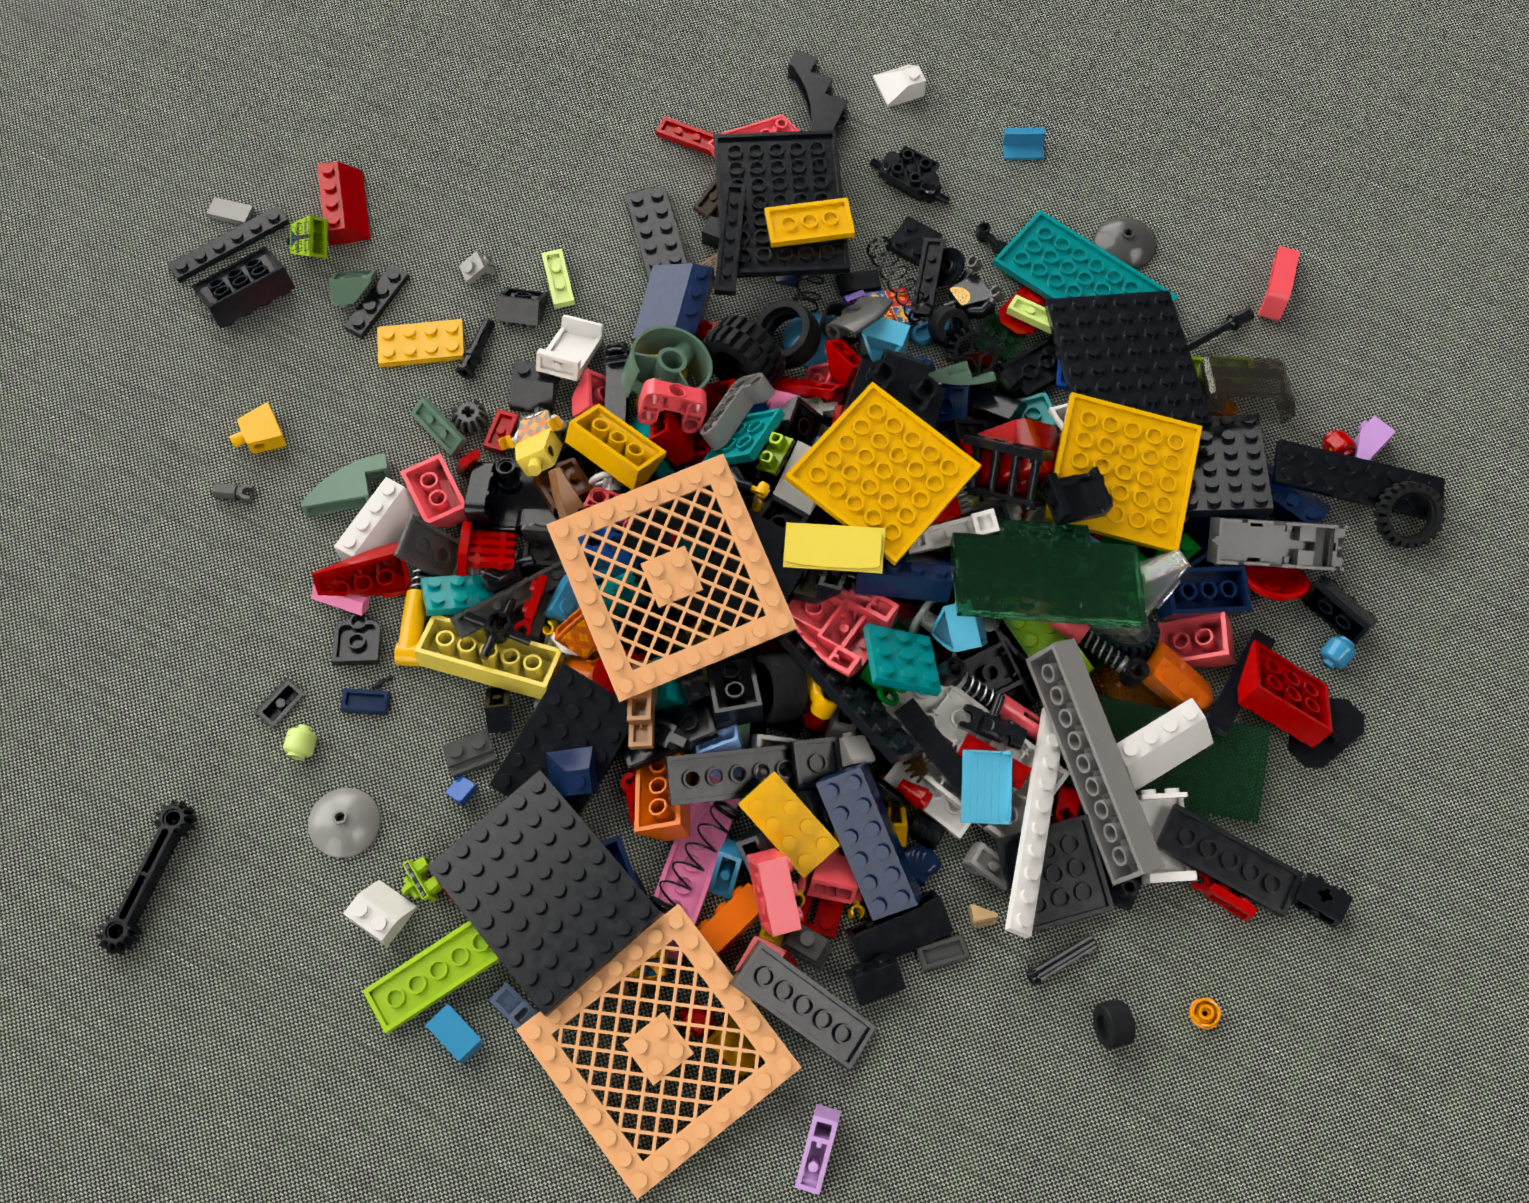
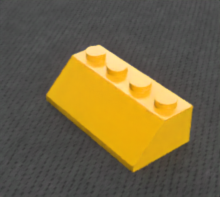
(614, 446)

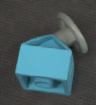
(950, 630)

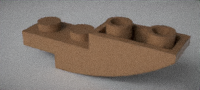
(642, 718)

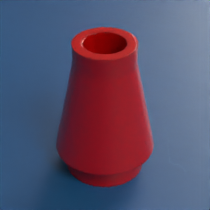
(915, 794)

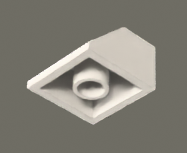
(380, 912)

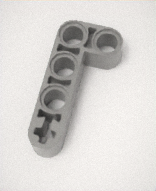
(734, 407)

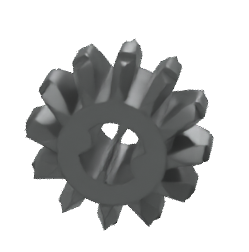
(469, 417)

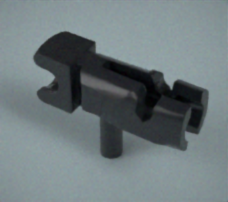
(992, 725)

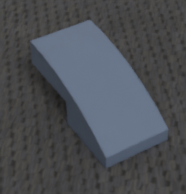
(512, 1005)

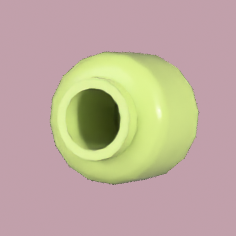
(300, 742)

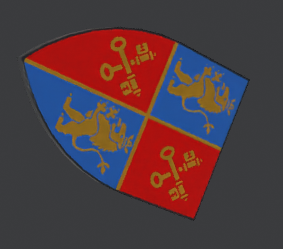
(896, 311)

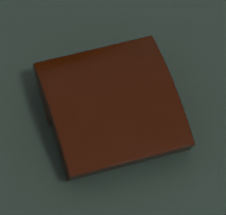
(573, 474)

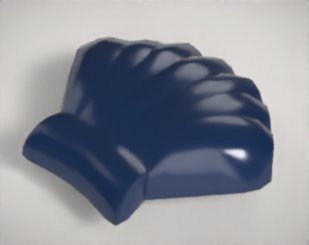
(922, 862)

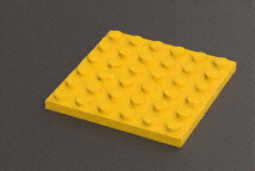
(1144, 465)
(883, 470)

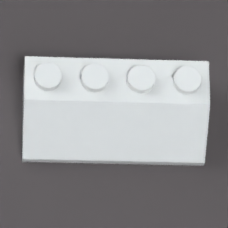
(379, 520)
(1165, 743)

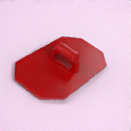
(1014, 324)

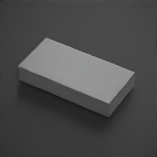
(229, 211)

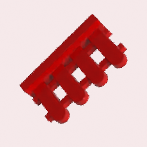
(485, 549)

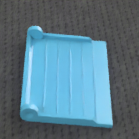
(986, 787)

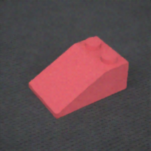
(1201, 640)

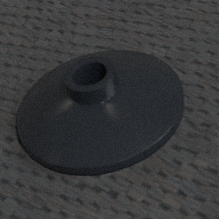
(952, 266)

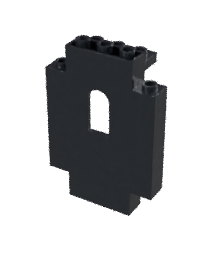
(771, 538)

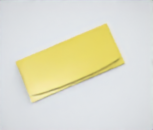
(834, 547)

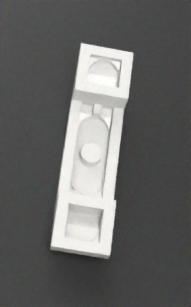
(940, 535)

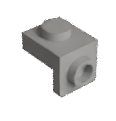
(476, 266)

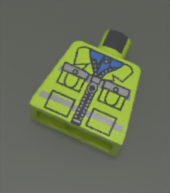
(309, 237)

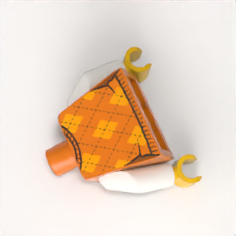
(572, 635)

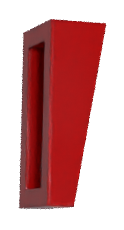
(985, 362)

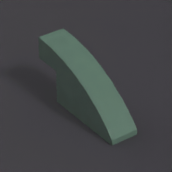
(347, 486)

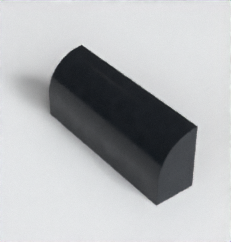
(993, 406)
(900, 931)

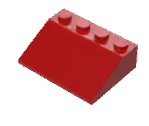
(1285, 695)

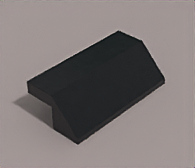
(819, 585)

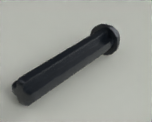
(1061, 960)

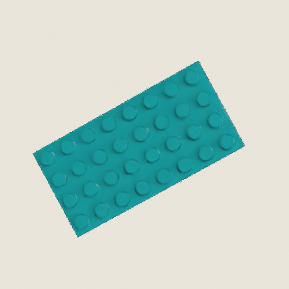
(1065, 264)

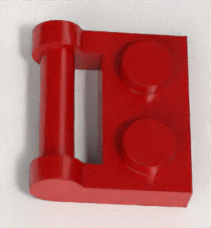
(826, 917)

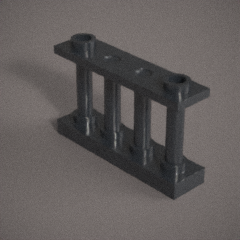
(1017, 453)

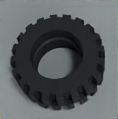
(743, 349)

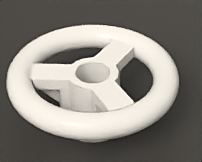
(608, 483)

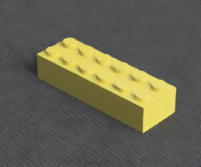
(509, 666)

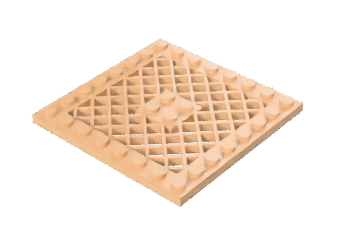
(671, 577)
(658, 1051)

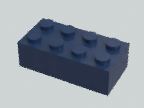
(1208, 592)

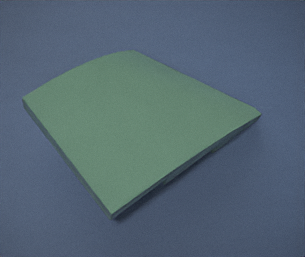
(960, 375)

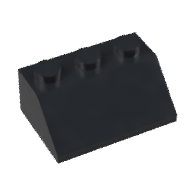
(1339, 609)

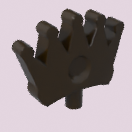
(919, 767)

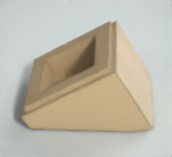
(981, 917)

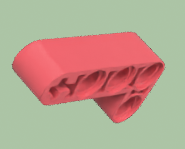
(1279, 283)

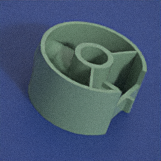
(675, 352)

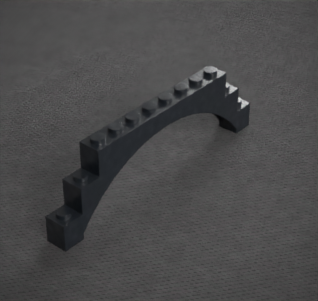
(824, 110)

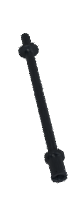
(1232, 322)

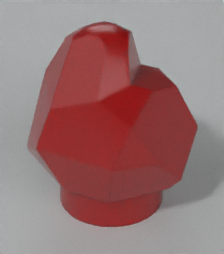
(812, 722)

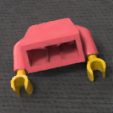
(834, 882)

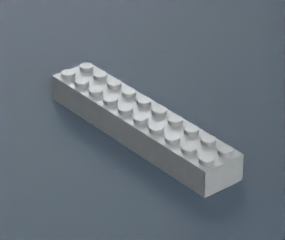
(1094, 762)

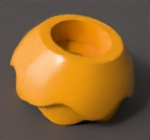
(1210, 1007)

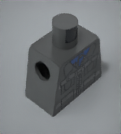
(808, 947)

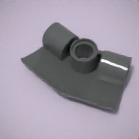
(858, 316)

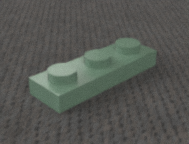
(438, 426)

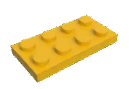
(809, 222)
(420, 343)
(788, 824)

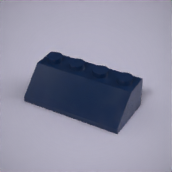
(1296, 504)

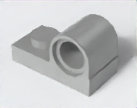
(984, 862)

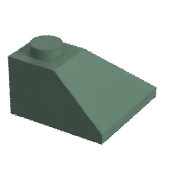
(349, 285)

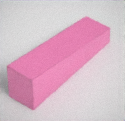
(351, 603)

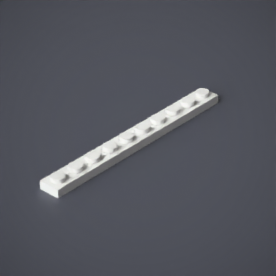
(1034, 831)

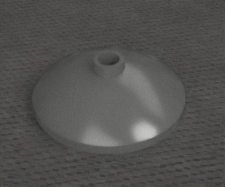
(1133, 249)

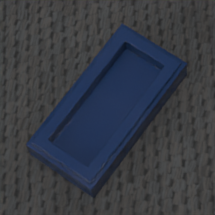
(365, 701)

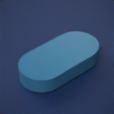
(920, 335)

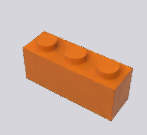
(731, 920)

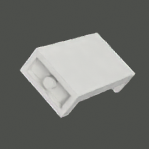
(570, 348)
(1156, 810)

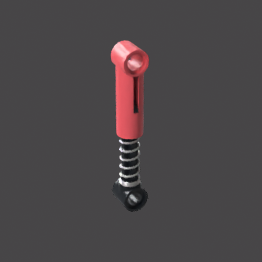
(1121, 663)
(954, 673)

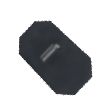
(1346, 725)

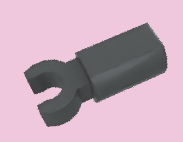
(232, 491)

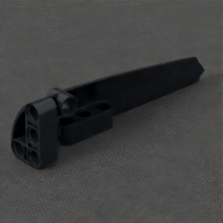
(505, 498)

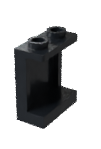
(1077, 497)

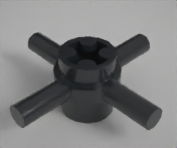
(491, 631)

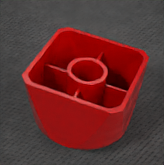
(1020, 431)

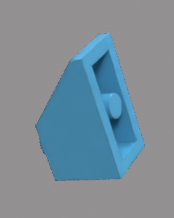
(726, 870)

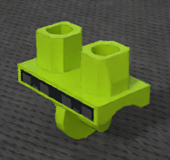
(775, 454)
(417, 881)

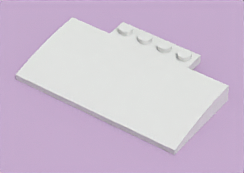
(945, 805)

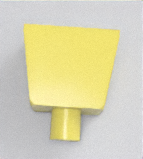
(538, 452)

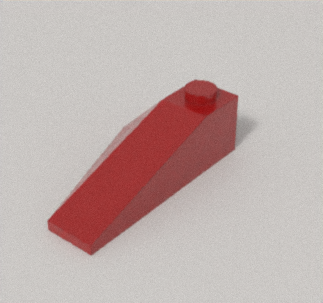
(366, 574)

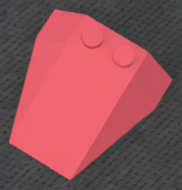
(837, 627)

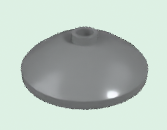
(351, 834)

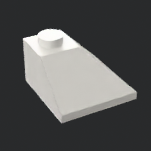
(901, 84)

